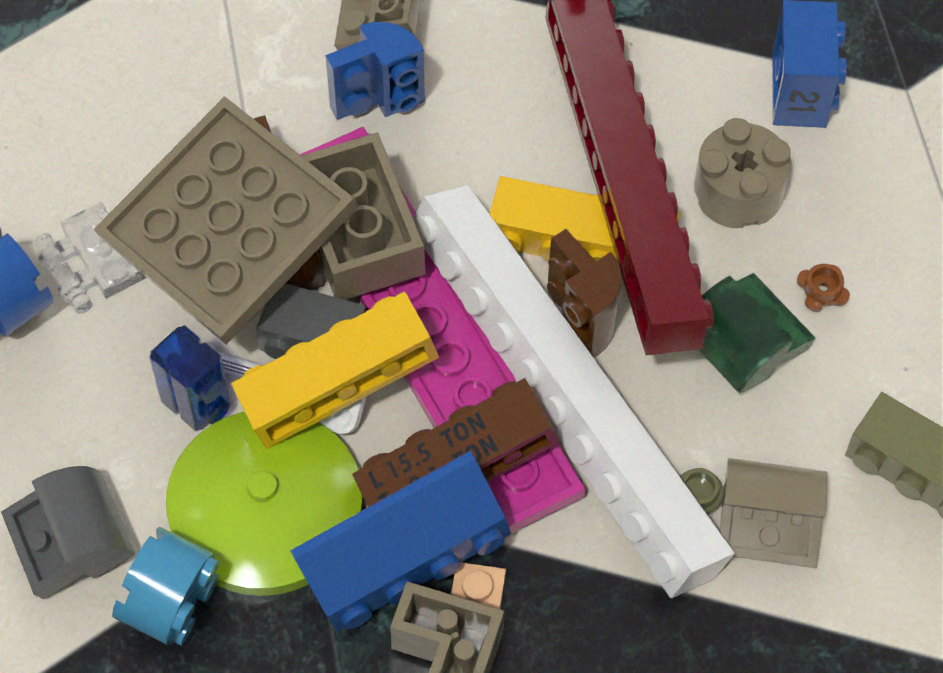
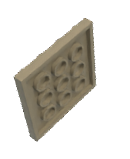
(226, 219)

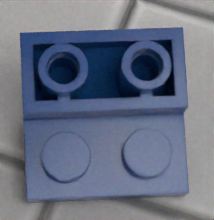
(378, 70)

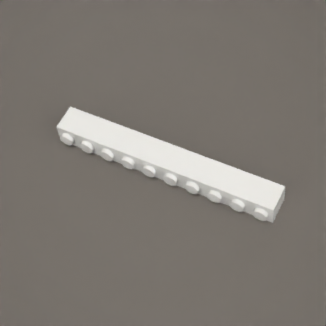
(574, 391)

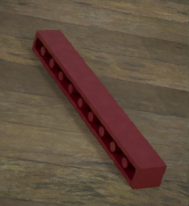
(629, 178)

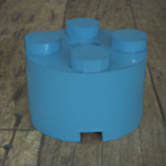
(165, 586)

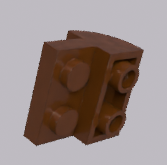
(585, 290)

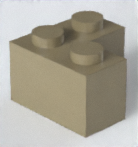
(446, 630)

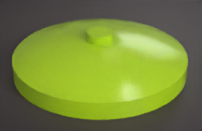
(260, 501)

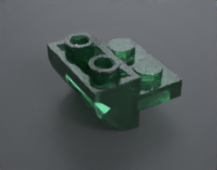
(751, 332)

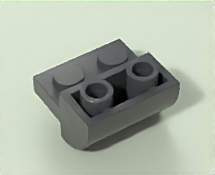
(67, 529)

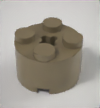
(742, 174)

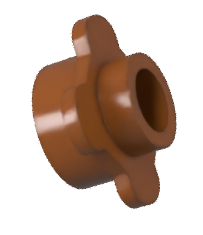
(824, 275)

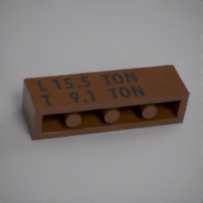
(497, 431)

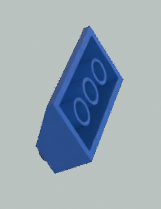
(402, 539)

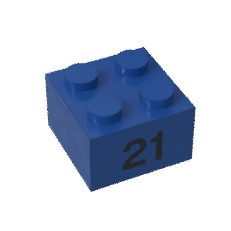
(807, 64)

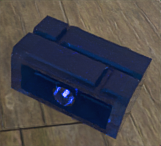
(190, 378)

